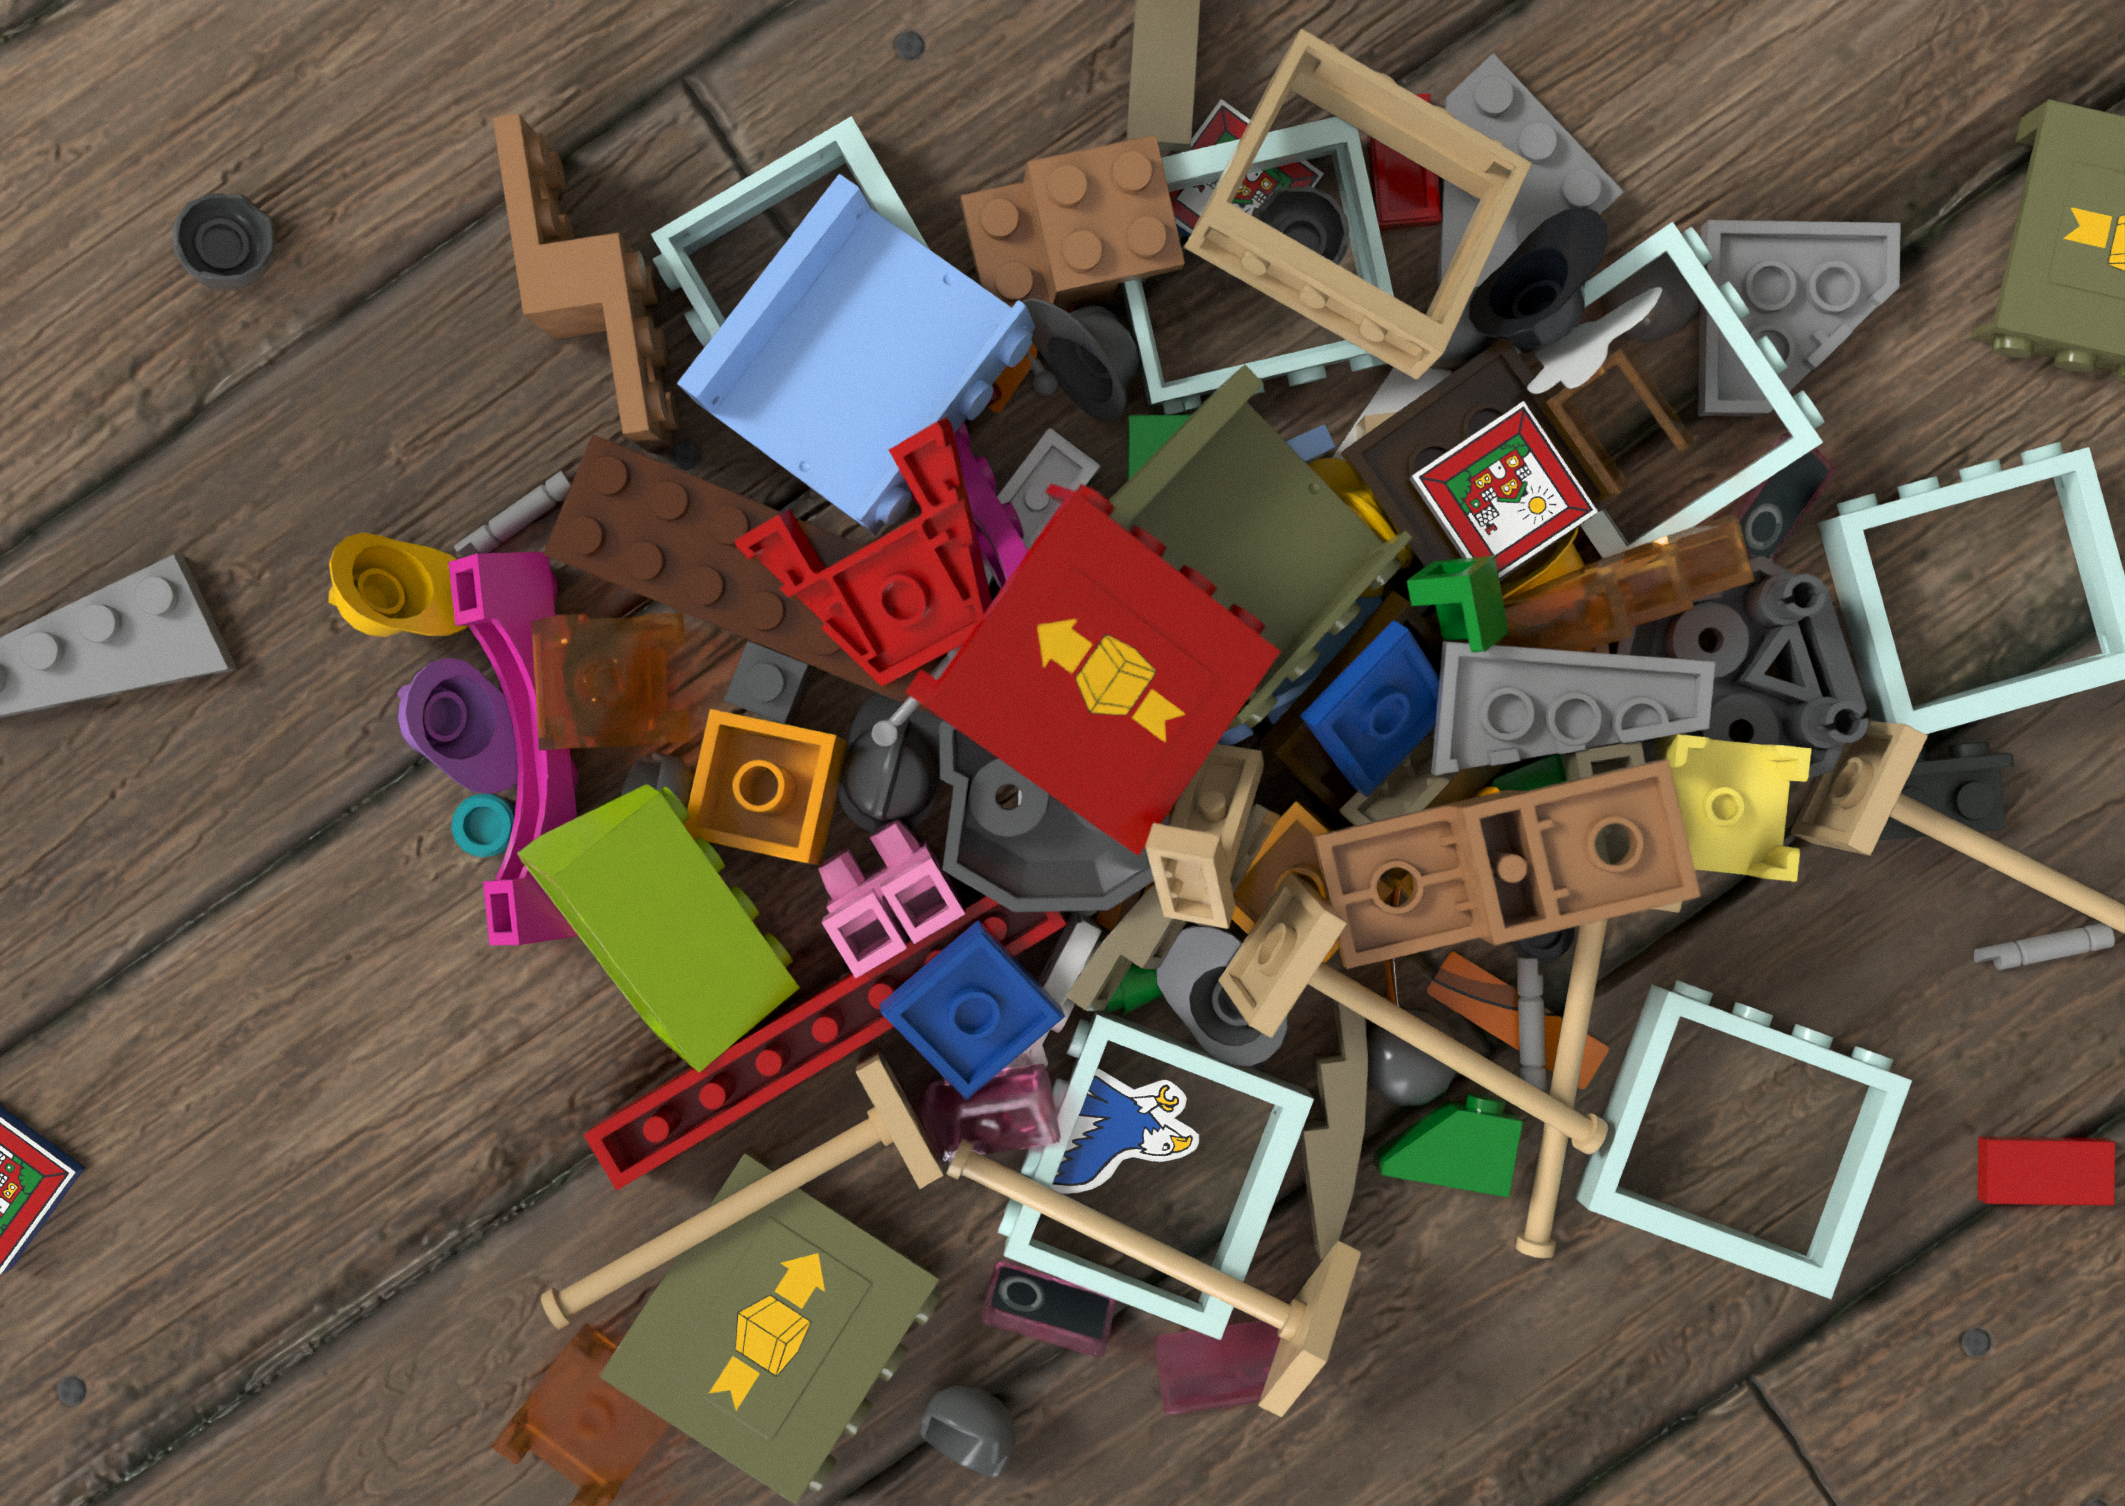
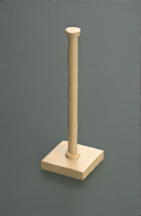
(1856, 799)
(1288, 953)
(1564, 1084)
(888, 1122)
(1304, 1325)

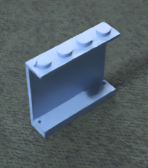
(854, 350)

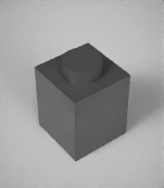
(770, 683)

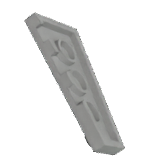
(114, 641)
(1560, 702)

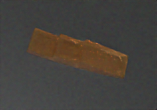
(1629, 589)

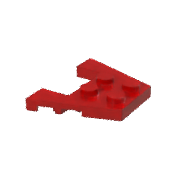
(908, 590)

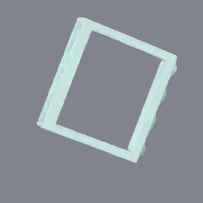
(1279, 148)
(758, 193)
(1758, 358)
(1867, 619)
(1855, 1177)
(1251, 1209)

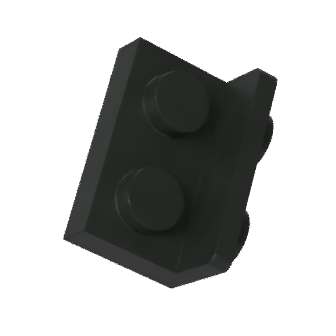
(1958, 786)

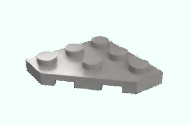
(1557, 180)
(1803, 292)

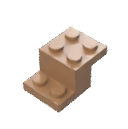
(1075, 226)

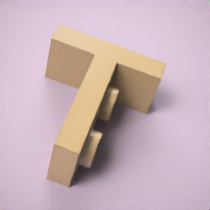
(1199, 847)

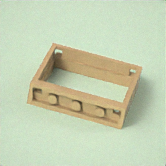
(1321, 287)

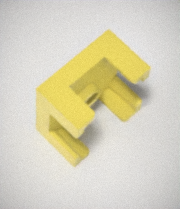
(1736, 802)

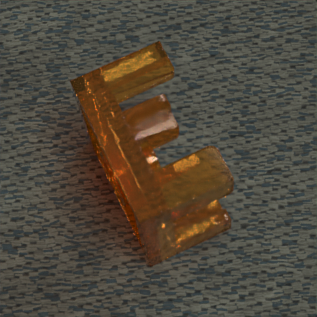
(605, 681)
(583, 1423)

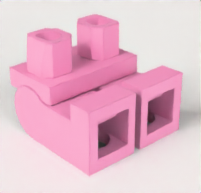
(897, 898)

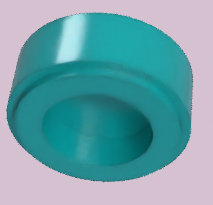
(483, 824)

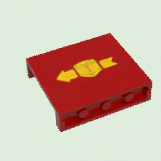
(1102, 670)

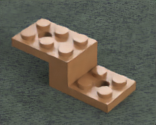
(585, 283)
(1509, 864)

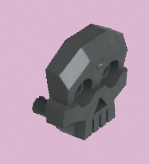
(1754, 624)
(1031, 854)

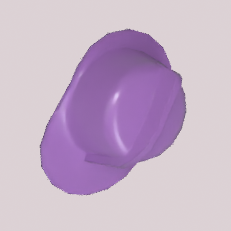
(460, 725)

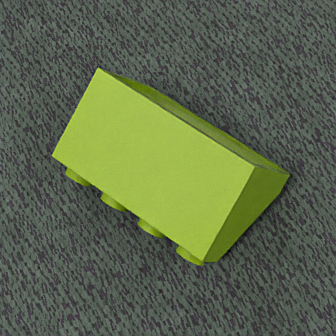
(663, 921)

